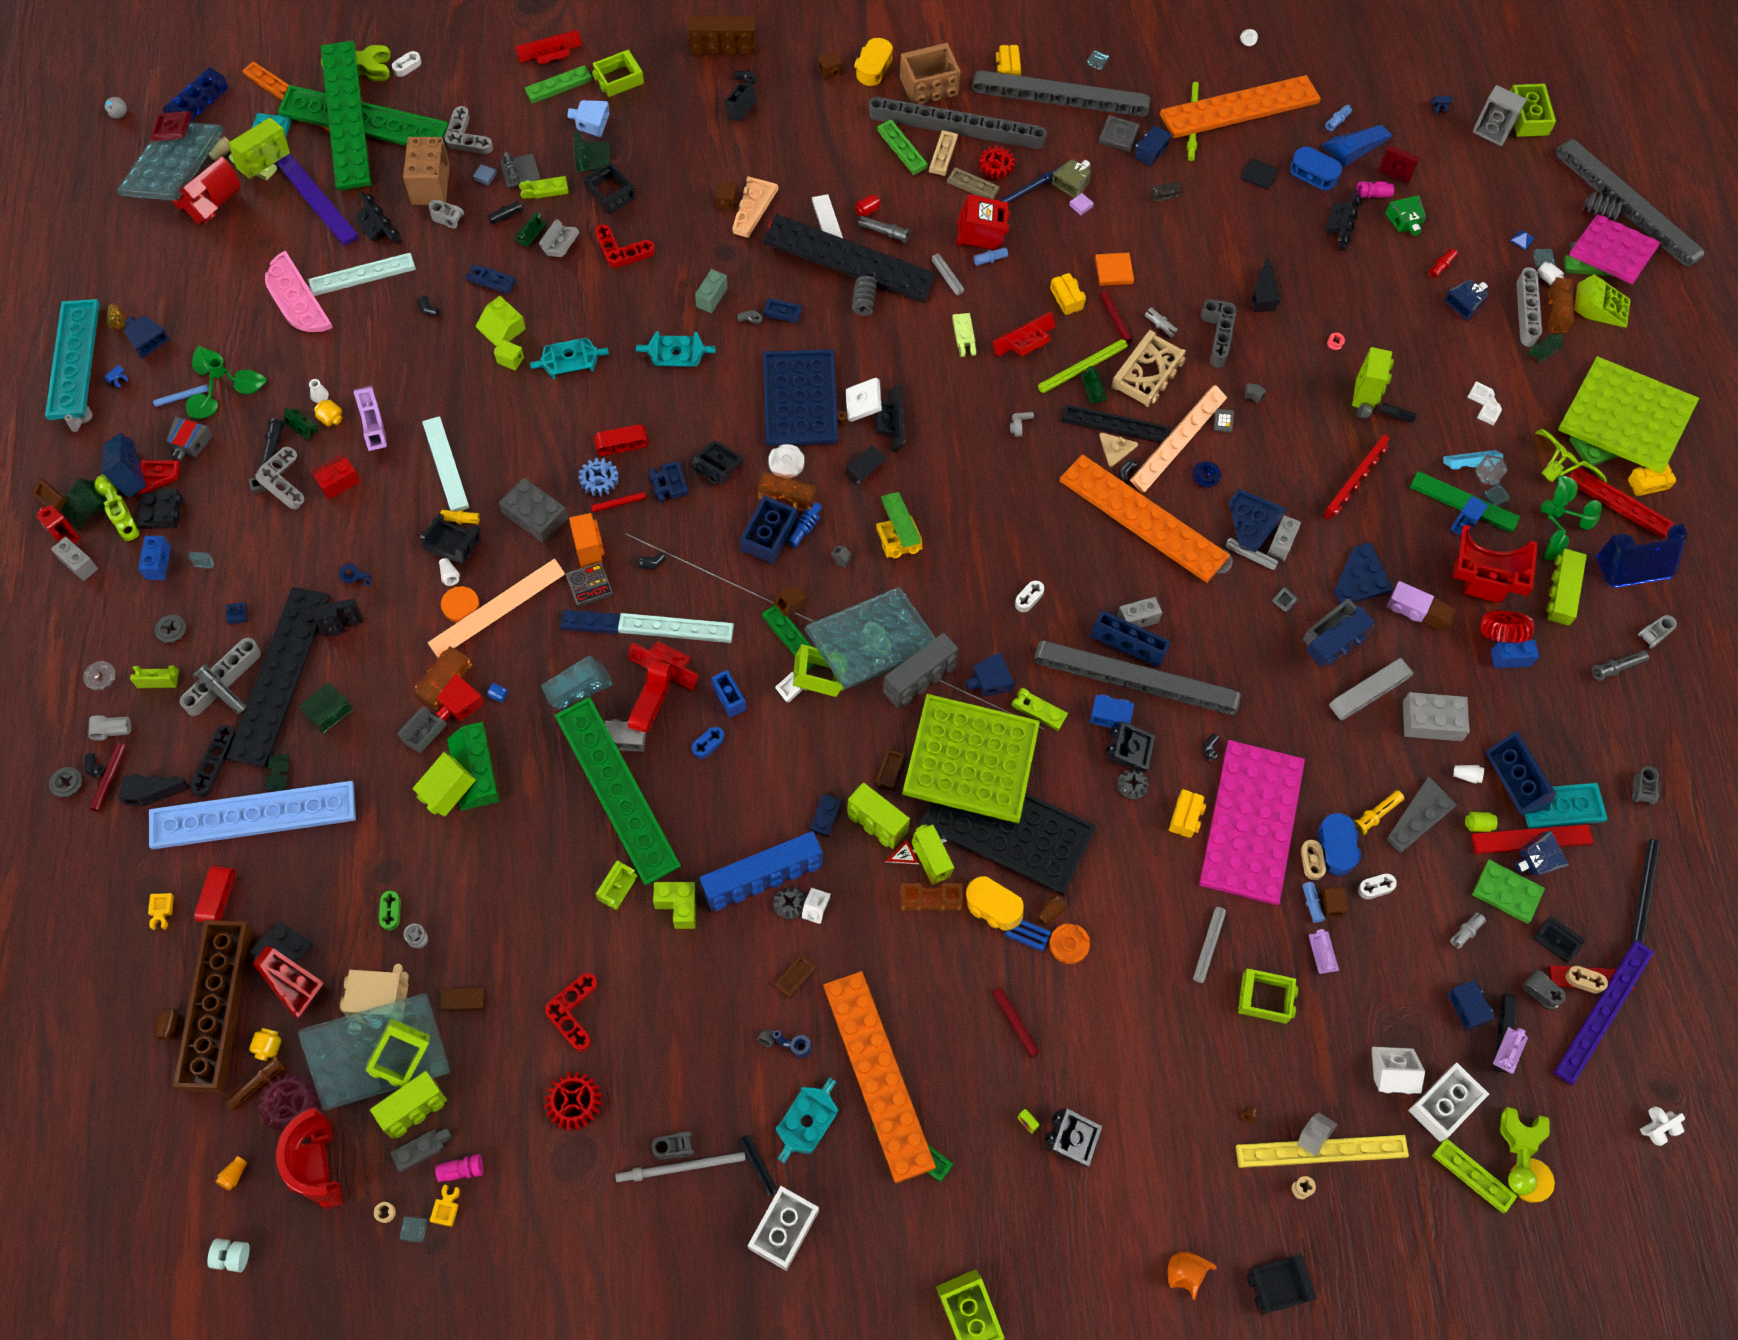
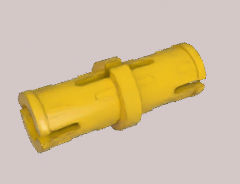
(461, 517)

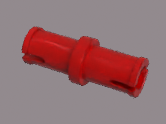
(1443, 263)

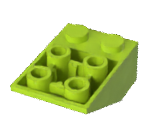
(1601, 302)

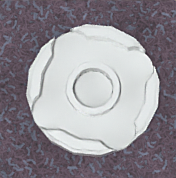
(786, 461)

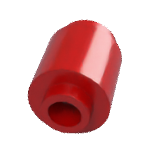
(867, 205)

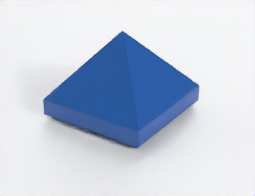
(1522, 239)

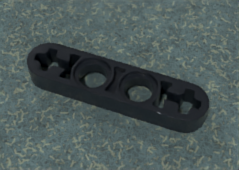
(209, 759)
(1506, 1019)

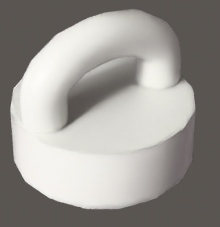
(1249, 37)

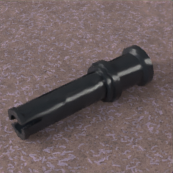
(272, 439)

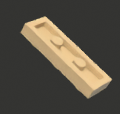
(943, 153)

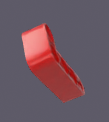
(651, 697)

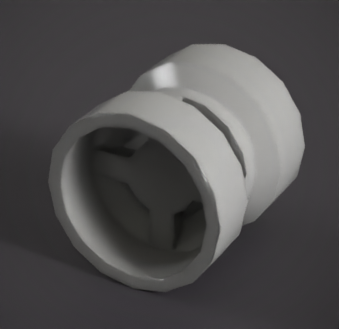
(414, 932)

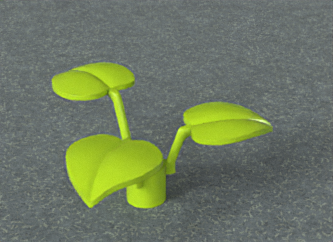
(1555, 468)

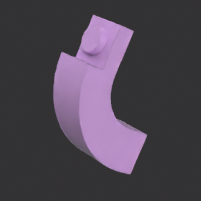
(371, 418)

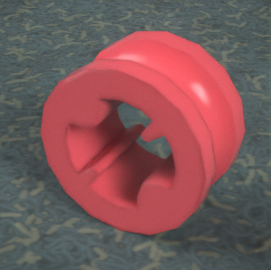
(1333, 345)

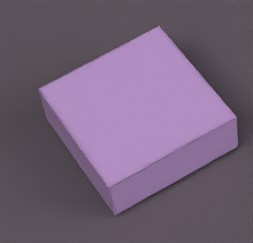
(1081, 204)

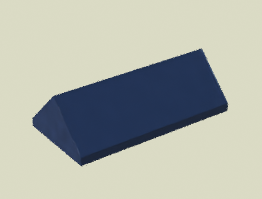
(1521, 774)

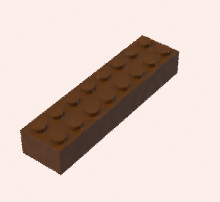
(213, 1007)

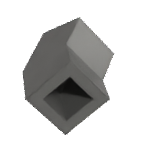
(1254, 392)
(253, 482)
(841, 556)

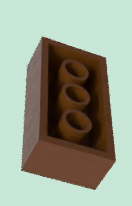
(722, 35)

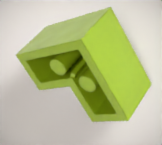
(681, 898)

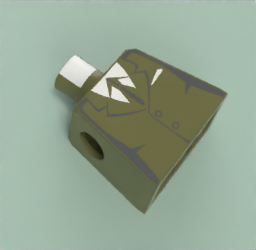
(1072, 177)

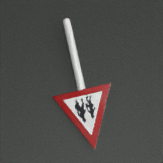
(905, 854)

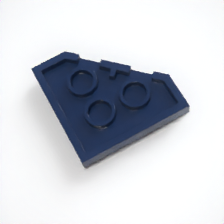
(1253, 518)
(1362, 576)

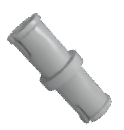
(1161, 322)
(1468, 930)

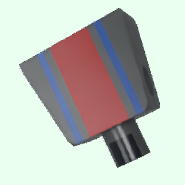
(187, 438)

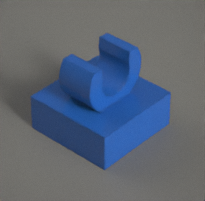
(114, 375)

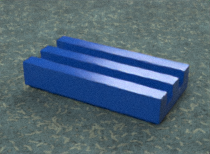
(1040, 947)

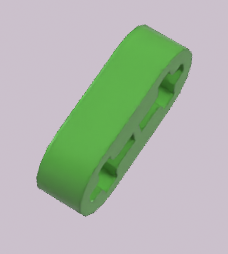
(385, 910)

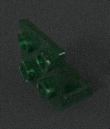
(590, 155)
(82, 502)
(326, 707)

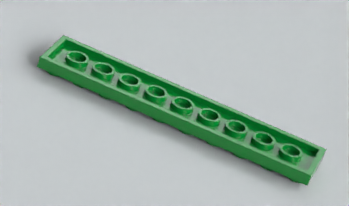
(345, 115)
(379, 121)
(618, 791)

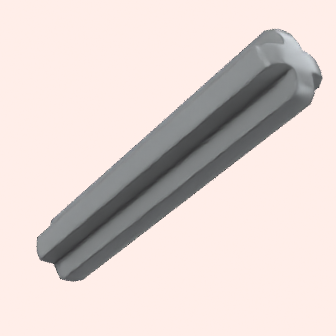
(947, 274)
(1258, 557)

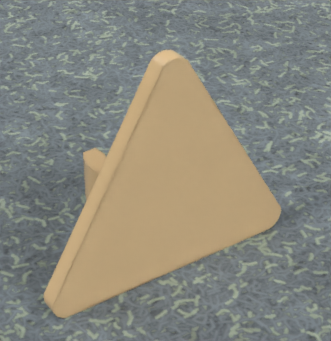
(1116, 448)

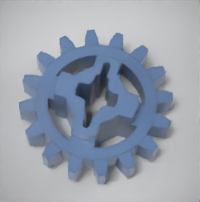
(598, 477)

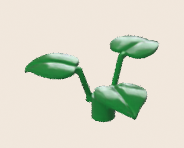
(208, 361)
(1564, 493)

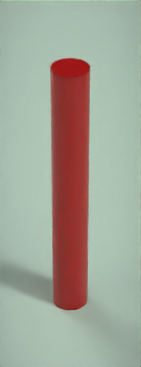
(617, 502)

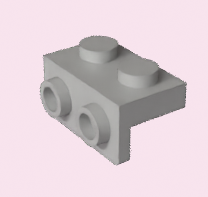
(558, 239)

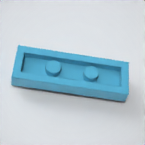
(1468, 459)

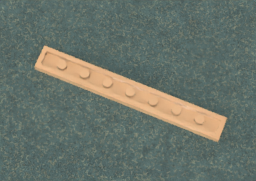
(496, 608)

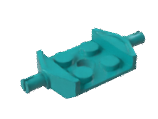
(661, 349)
(583, 357)
(810, 1103)

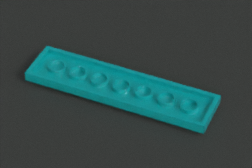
(72, 359)

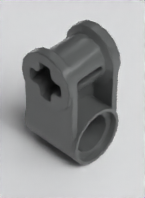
(1646, 789)
(1542, 989)
(674, 1145)

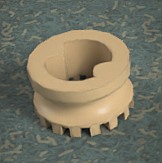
(391, 1211)

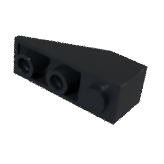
(1265, 295)
(143, 791)

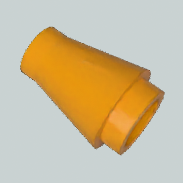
(231, 1174)

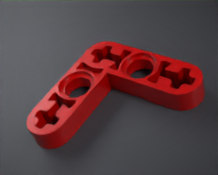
(616, 252)
(565, 1008)

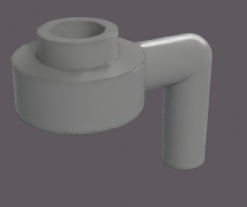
(75, 423)
(1016, 426)

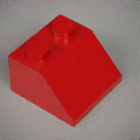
(335, 476)

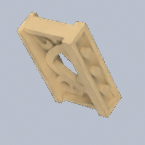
(1147, 346)

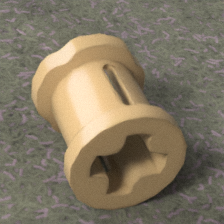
(1308, 1183)

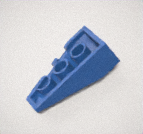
(1355, 144)

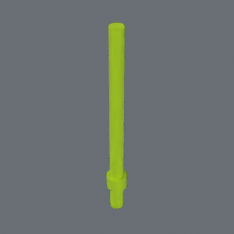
(1192, 144)

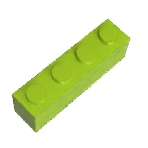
(1566, 587)

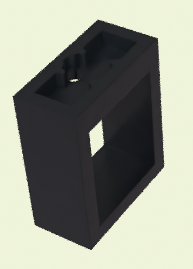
(618, 198)

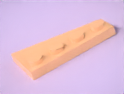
(753, 205)

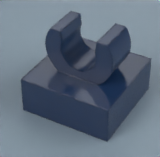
(1441, 101)
(236, 613)

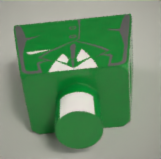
(1407, 214)

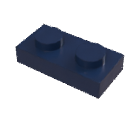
(782, 310)
(825, 815)

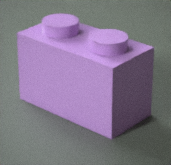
(1409, 601)

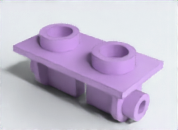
(1323, 952)
(1510, 1049)

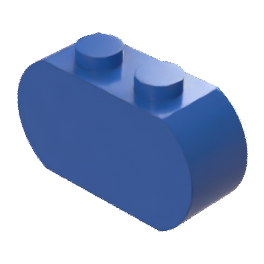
(1316, 168)
(1339, 844)

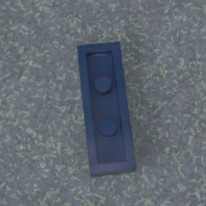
(590, 621)

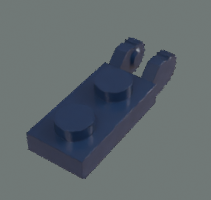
(491, 279)

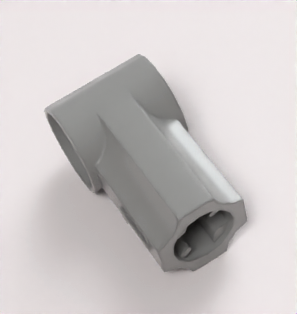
(101, 727)

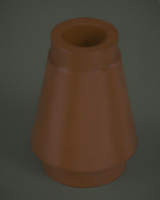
(1051, 909)

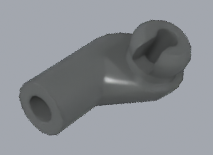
(751, 316)

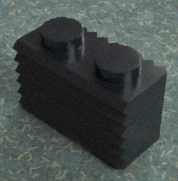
(740, 101)

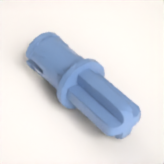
(1338, 118)
(990, 256)
(1313, 902)

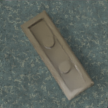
(973, 184)

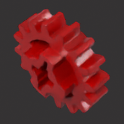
(997, 162)

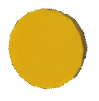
(1545, 1182)

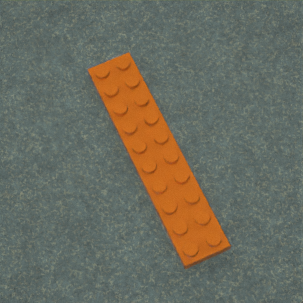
(1239, 106)
(1145, 518)
(879, 1077)

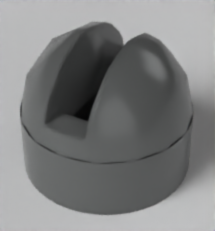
(1364, 411)
(766, 1038)

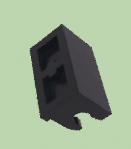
(864, 464)
(1559, 939)

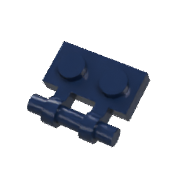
(674, 481)

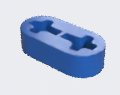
(711, 745)

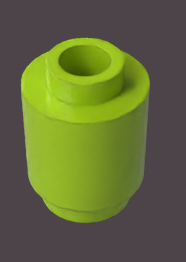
(1481, 821)

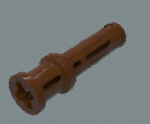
(263, 1076)

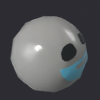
(115, 107)

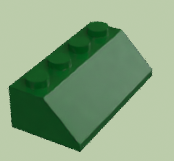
(472, 751)

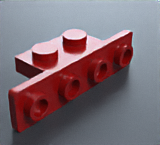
(549, 48)
(1026, 337)
(665, 654)

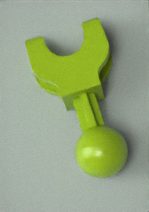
(369, 60)
(116, 508)
(1525, 1143)

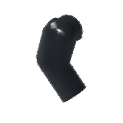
(425, 306)
(1128, 465)
(651, 563)
(1208, 747)
(91, 766)

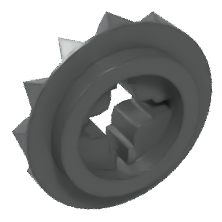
(166, 623)
(70, 774)
(1127, 790)
(787, 911)

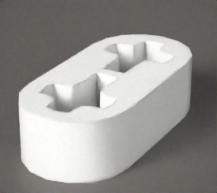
(406, 64)
(1032, 598)
(1376, 882)

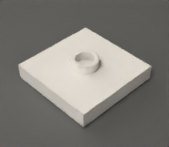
(863, 399)

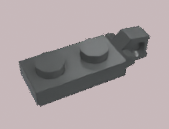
(420, 1149)

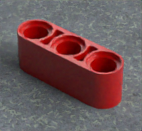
(620, 440)
(215, 893)

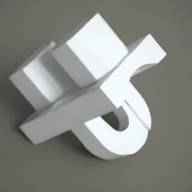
(1662, 1122)

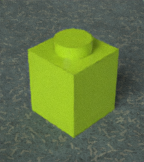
(508, 355)

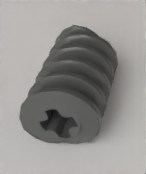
(1603, 206)
(864, 295)

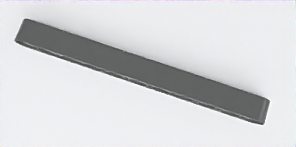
(1061, 93)
(957, 122)
(1633, 205)
(1137, 677)

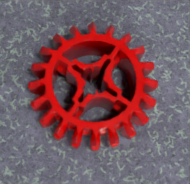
(1507, 626)
(560, 1088)

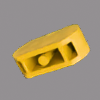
(873, 61)
(994, 903)

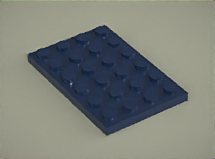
(800, 397)

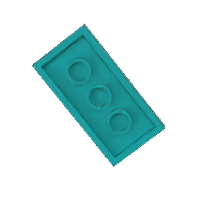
(1571, 806)

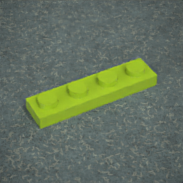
(1474, 1176)

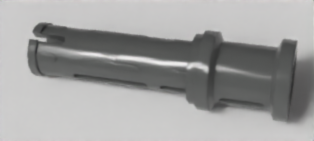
(892, 230)
(1613, 667)
(213, 682)

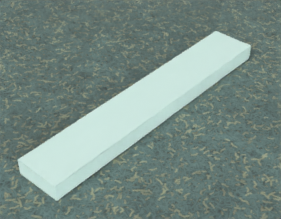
(361, 274)
(445, 464)
(675, 628)

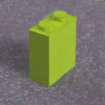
(443, 785)

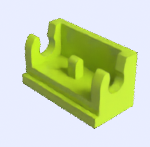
(155, 677)
(616, 885)

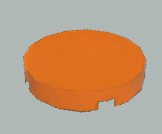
(459, 603)
(1069, 943)

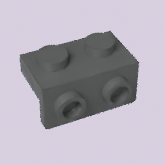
(421, 729)

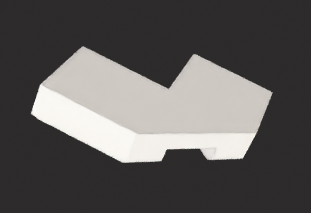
(1485, 396)

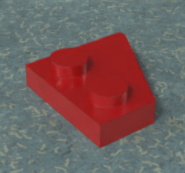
(158, 473)

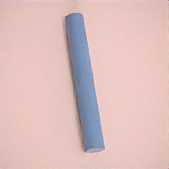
(181, 395)

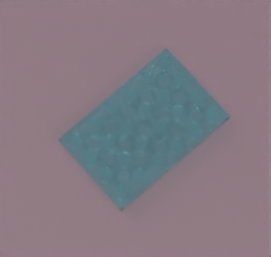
(170, 164)
(870, 637)
(342, 1047)

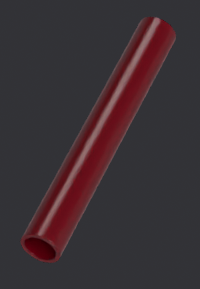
(1116, 316)
(108, 777)
(1016, 1022)

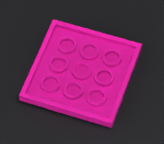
(1614, 249)

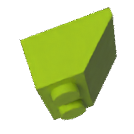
(500, 322)

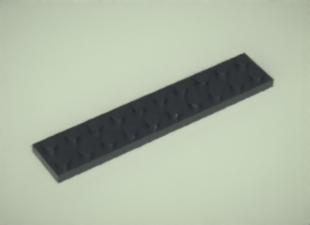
(849, 257)
(277, 679)

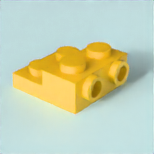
(891, 543)

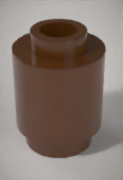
(166, 1024)

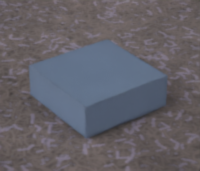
(484, 175)

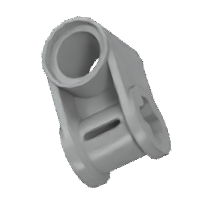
(445, 213)
(1655, 632)

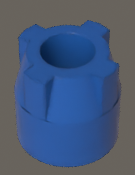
(497, 692)

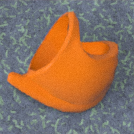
(1188, 1271)

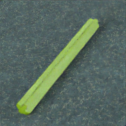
(1082, 366)

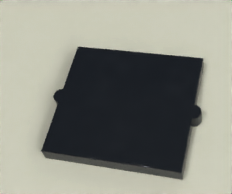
(1259, 173)

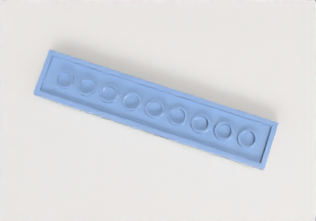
(251, 815)

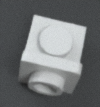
(787, 690)
(815, 905)

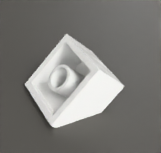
(1397, 1070)

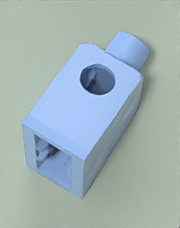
(590, 116)

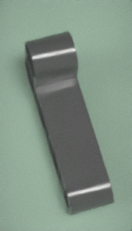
(1223, 316)

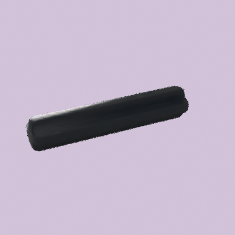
(758, 1165)

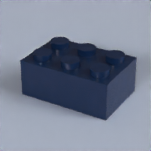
(768, 529)

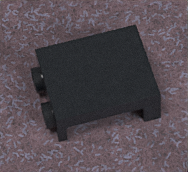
(450, 540)
(1281, 1284)

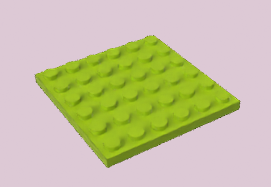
(1629, 414)
(971, 758)

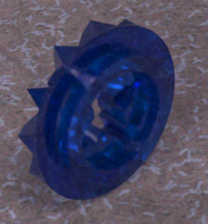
(1211, 469)

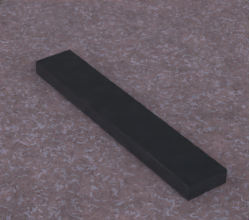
(1115, 424)

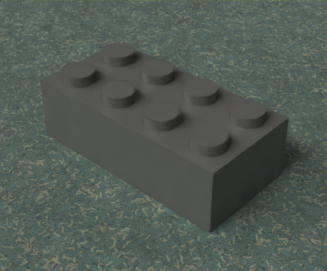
(920, 671)

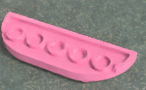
(294, 296)

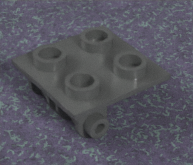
(519, 169)

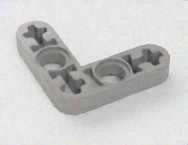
(456, 138)
(274, 474)

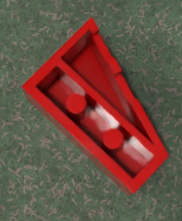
(288, 980)

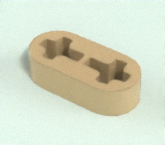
(1586, 978)

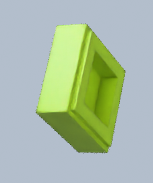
(1028, 1121)

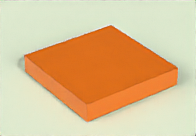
(1114, 269)

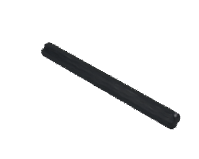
(1646, 890)

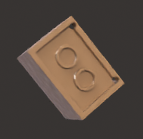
(930, 74)
(426, 170)

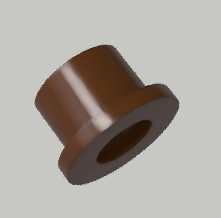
(842, 418)
(1249, 1114)

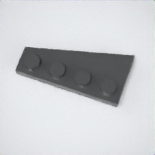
(1423, 813)

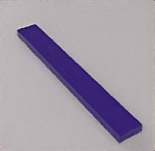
(317, 200)
(1603, 1012)

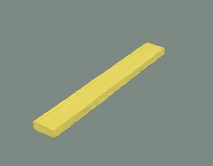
(1333, 1151)

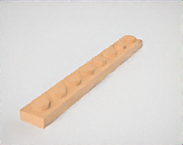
(1178, 439)

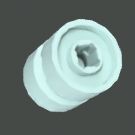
(228, 1255)

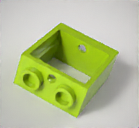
(614, 63)
(802, 680)
(932, 854)
(1291, 992)
(403, 1033)

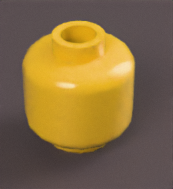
(328, 413)
(265, 1044)

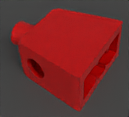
(52, 519)
(458, 700)

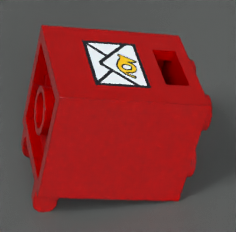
(983, 222)

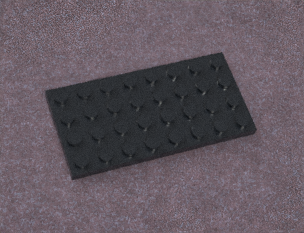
(1039, 847)

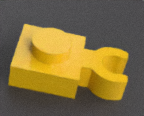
(159, 907)
(445, 1210)

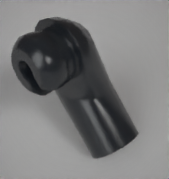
(748, 76)

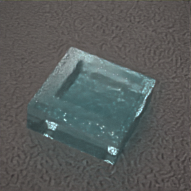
(1097, 60)
(1542, 256)
(1497, 495)
(201, 559)
(413, 1229)

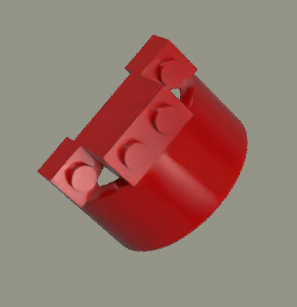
(209, 191)
(1494, 573)
(306, 1165)

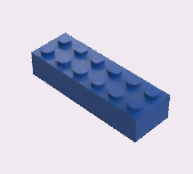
(761, 871)

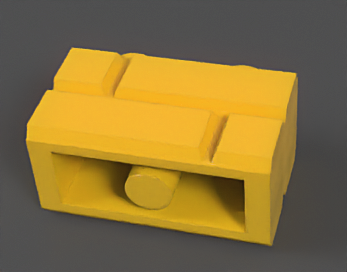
(1008, 60)
(1067, 293)
(1648, 481)
(1186, 814)

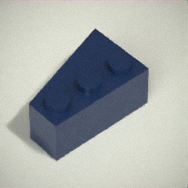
(122, 465)
(1341, 638)

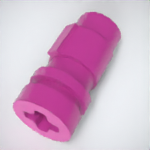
(1375, 190)
(458, 1168)

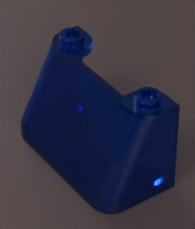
(1631, 564)

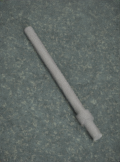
(639, 1173)

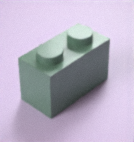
(711, 291)

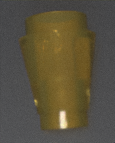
(115, 317)

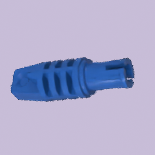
(804, 524)

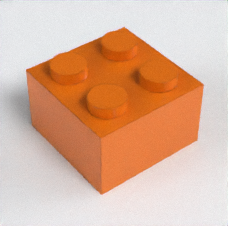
(587, 539)

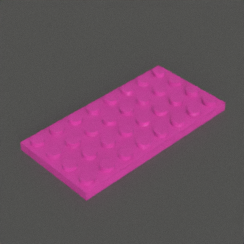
(1252, 822)

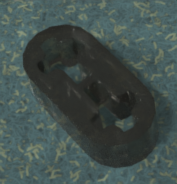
(1165, 191)

